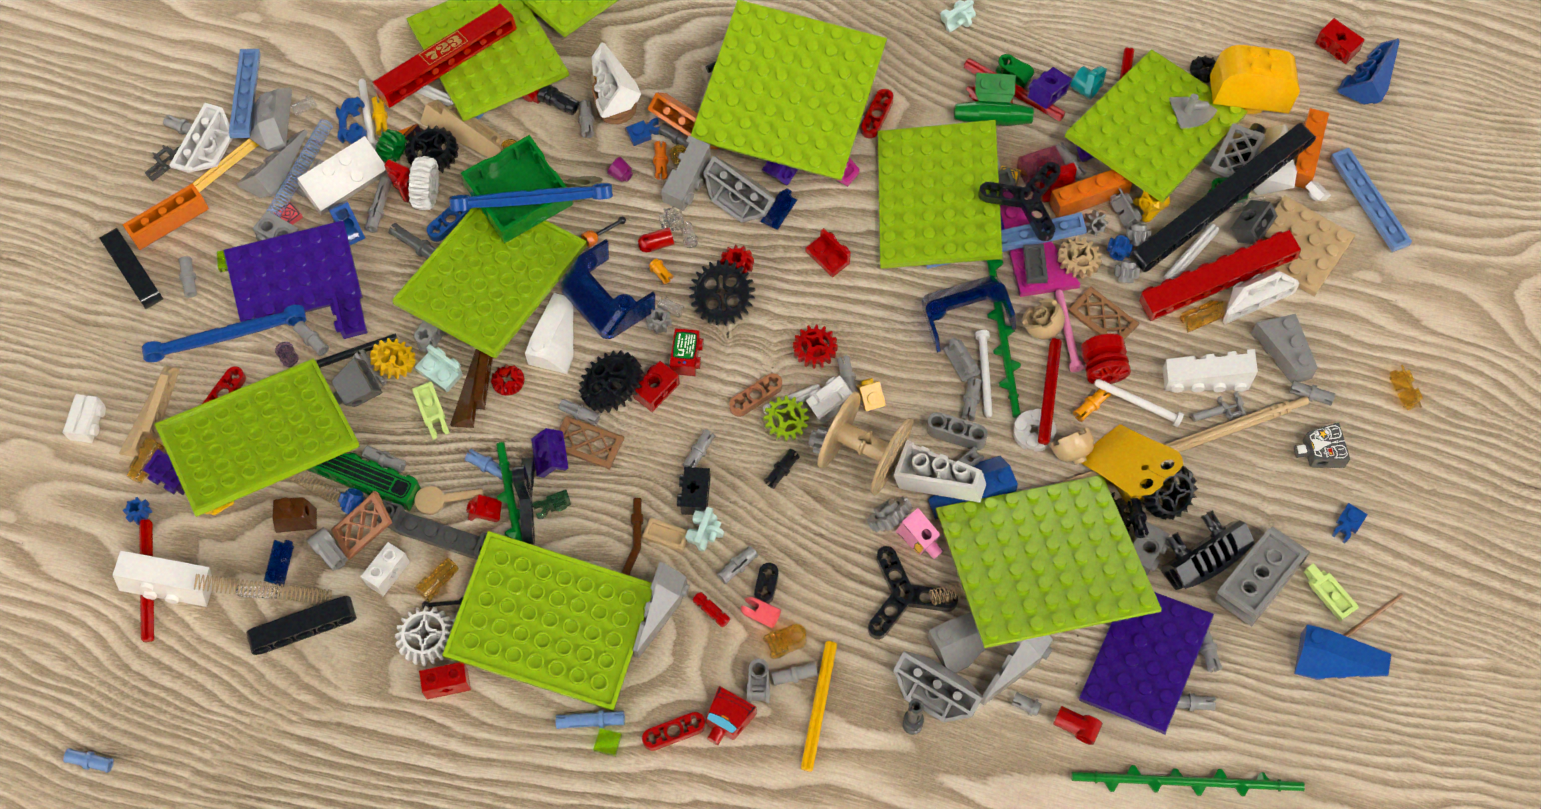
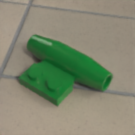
(993, 103)

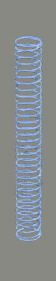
(299, 169)

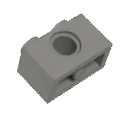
(1154, 540)

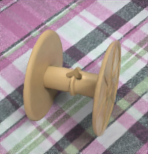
(844, 432)

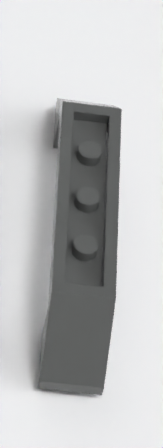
(433, 532)

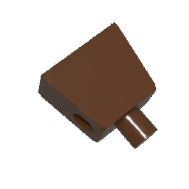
(294, 515)

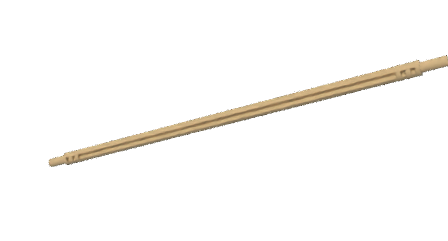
(1218, 431)

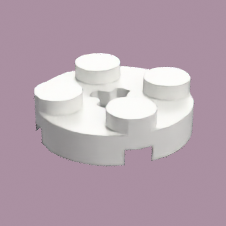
(1023, 426)

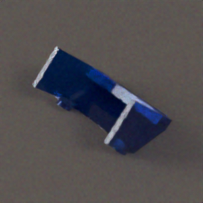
(939, 302)
(602, 312)

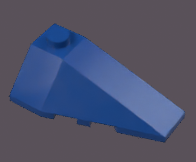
(1372, 77)
(998, 480)
(1333, 655)

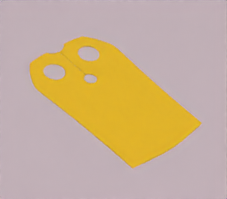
(1123, 453)

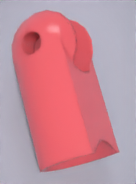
(763, 613)

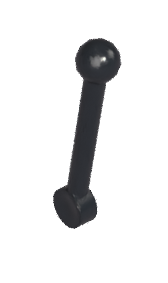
(444, 603)

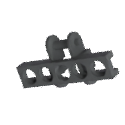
(164, 167)

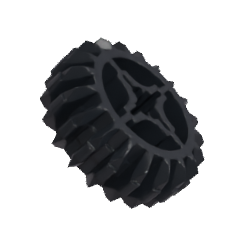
(430, 143)
(1173, 495)

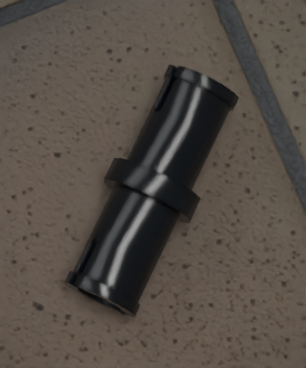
(781, 468)
(1137, 518)

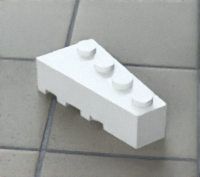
(1210, 372)
(937, 475)

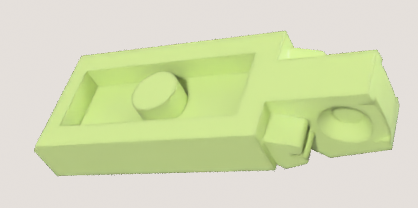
(1330, 592)

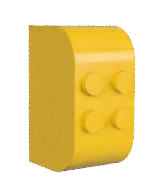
(1255, 79)

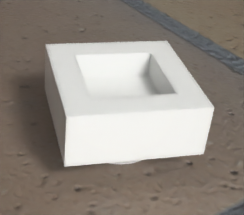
(1317, 191)

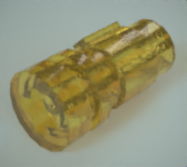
(139, 462)
(437, 578)

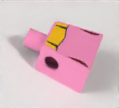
(916, 528)

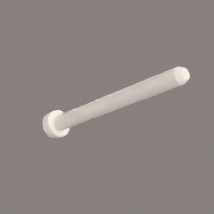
(367, 113)
(983, 336)
(1175, 418)

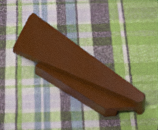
(474, 391)

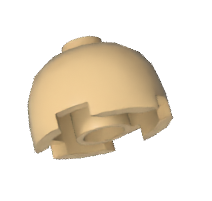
(1045, 319)
(1074, 446)

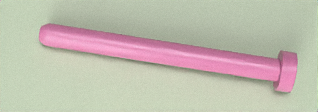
(1075, 365)

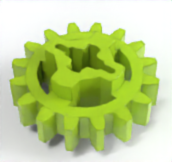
(778, 415)

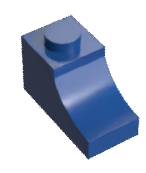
(344, 212)

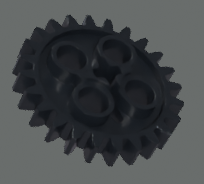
(704, 295)
(611, 381)

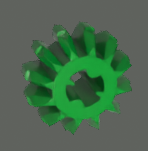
(391, 145)

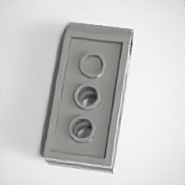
(1261, 575)

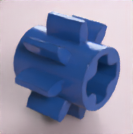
(1119, 247)
(350, 499)
(133, 513)

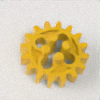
(380, 357)

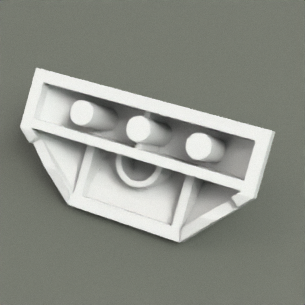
(204, 141)
(1258, 293)

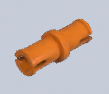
(660, 160)

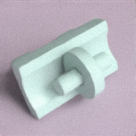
(960, 15)
(707, 531)

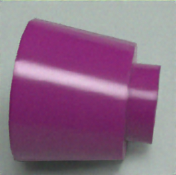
(620, 170)

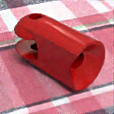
(656, 240)

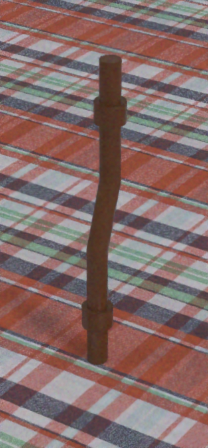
(637, 520)

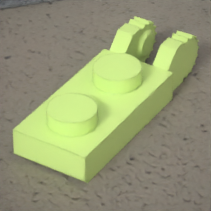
(430, 407)

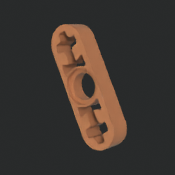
(740, 398)

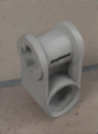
(426, 335)
(758, 685)

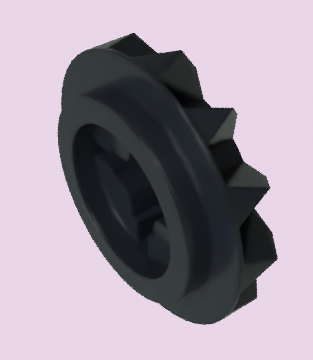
(1197, 71)

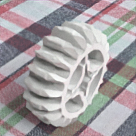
(423, 183)
(408, 633)

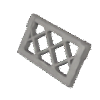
(1246, 134)

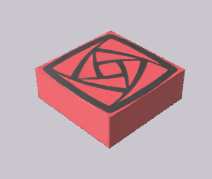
(290, 213)

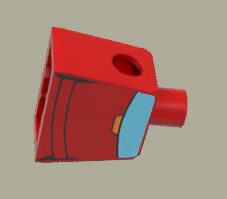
(728, 715)

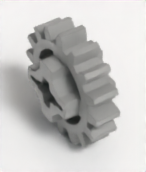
(889, 514)

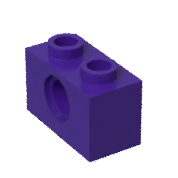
(1049, 87)

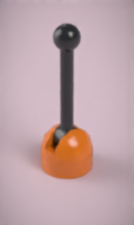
(592, 237)

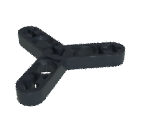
(1030, 205)
(523, 482)
(899, 602)

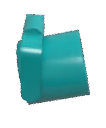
(1088, 81)

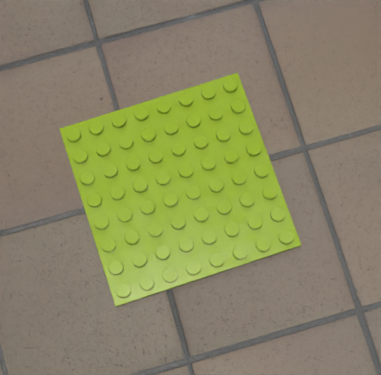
(789, 89)
(1046, 561)

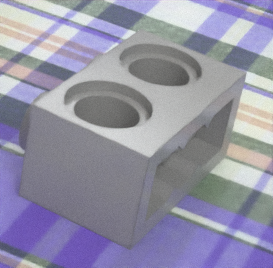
(276, 224)

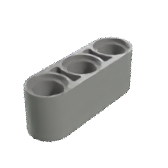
(949, 423)

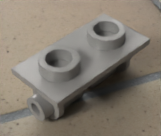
(1122, 203)
(961, 359)

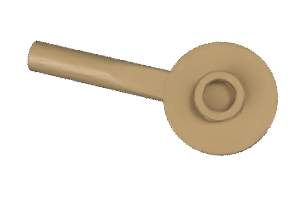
(432, 500)

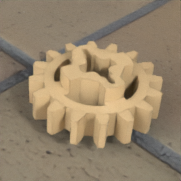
(1079, 257)

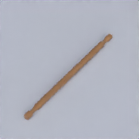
(1375, 614)

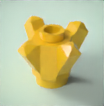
(1150, 206)

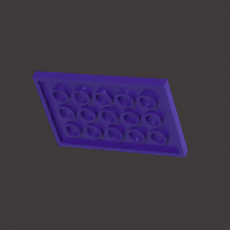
(293, 270)
(1147, 663)

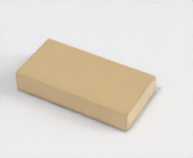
(665, 535)

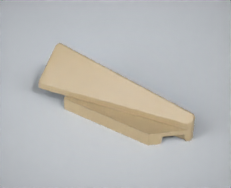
(469, 133)
(151, 413)

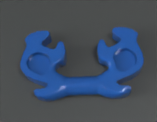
(355, 132)

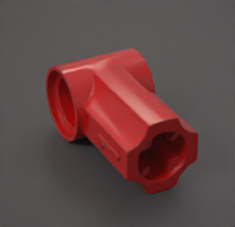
(1083, 727)

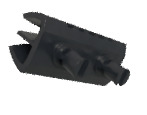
(1210, 555)

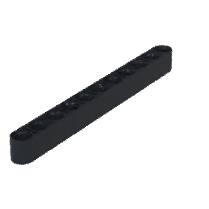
(1223, 197)

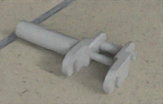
(1221, 409)

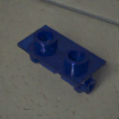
(780, 209)
(279, 562)

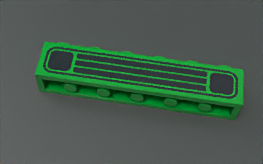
(370, 477)

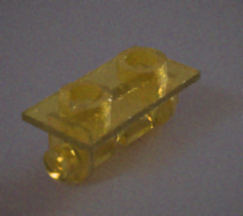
(1207, 314)
(1410, 395)

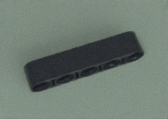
(131, 268)
(301, 625)

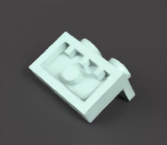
(439, 368)

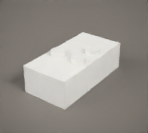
(342, 175)
(161, 579)

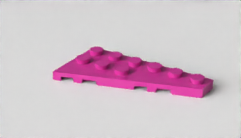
(1057, 277)

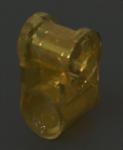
(784, 641)

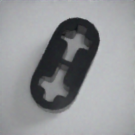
(771, 584)

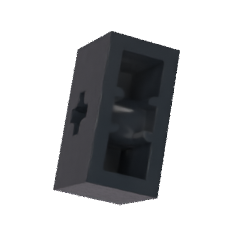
(695, 479)

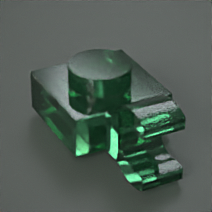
(554, 502)

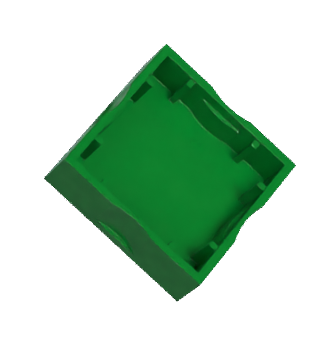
(515, 169)

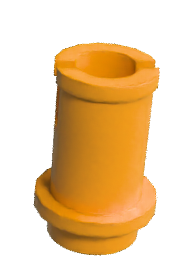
(660, 270)

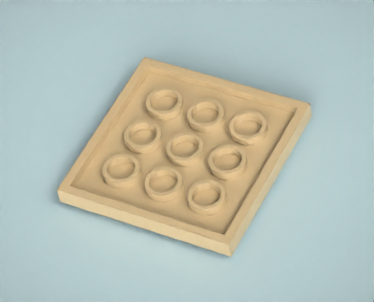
(1319, 239)

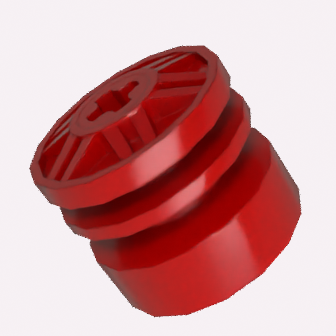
(1106, 358)

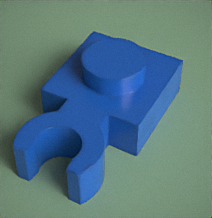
(642, 132)
(1349, 521)

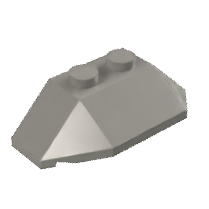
(271, 119)
(736, 191)
(940, 689)

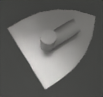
(1191, 111)

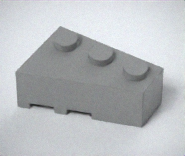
(688, 176)
(1288, 346)

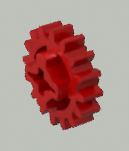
(816, 348)

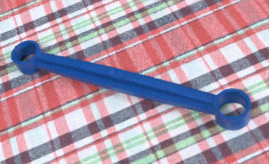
(537, 196)
(156, 351)

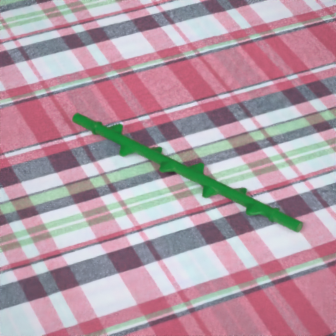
(1004, 349)
(508, 495)
(1197, 783)

